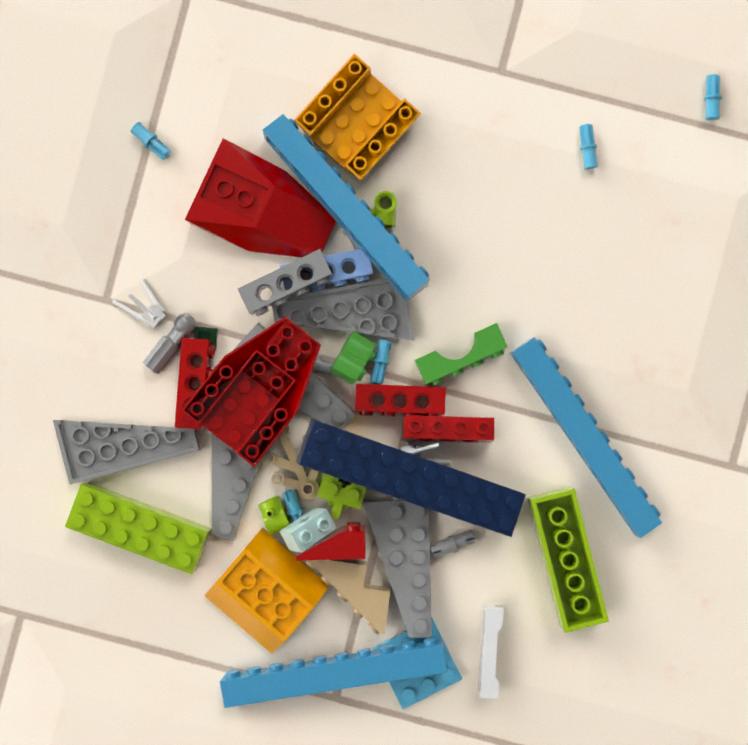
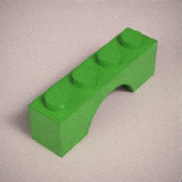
(486, 343)

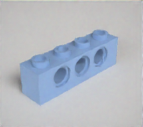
(336, 262)

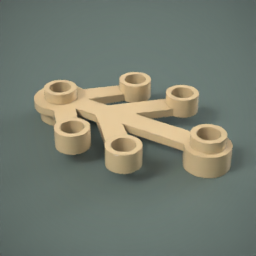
(295, 467)

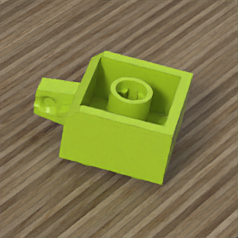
(340, 495)

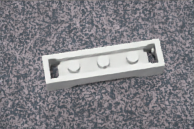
(492, 622)

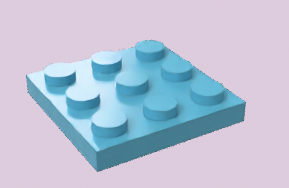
(416, 689)

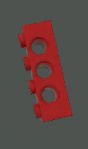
(190, 349)
(435, 396)
(448, 429)

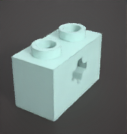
(308, 529)

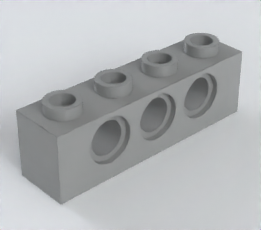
(251, 292)

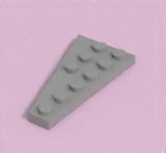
(361, 307)
(318, 399)
(108, 448)
(230, 488)
(404, 546)

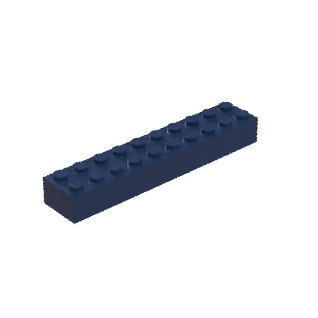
(410, 478)

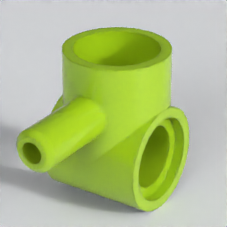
(388, 215)
(274, 515)

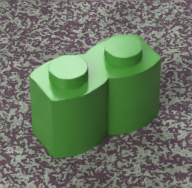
(353, 358)

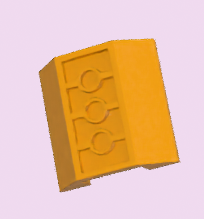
(356, 118)
(267, 591)

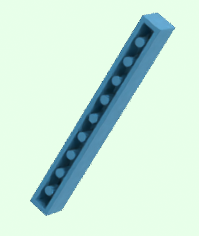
(346, 209)
(586, 438)
(333, 673)

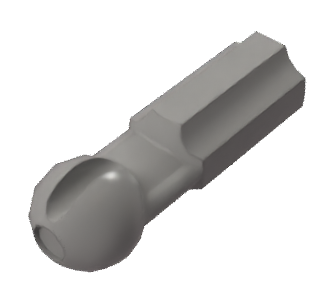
(168, 345)

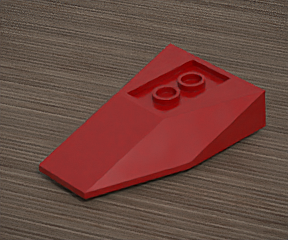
(258, 206)
(256, 389)

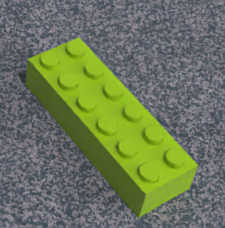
(138, 527)
(567, 559)

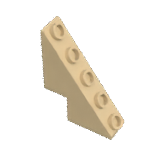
(349, 580)

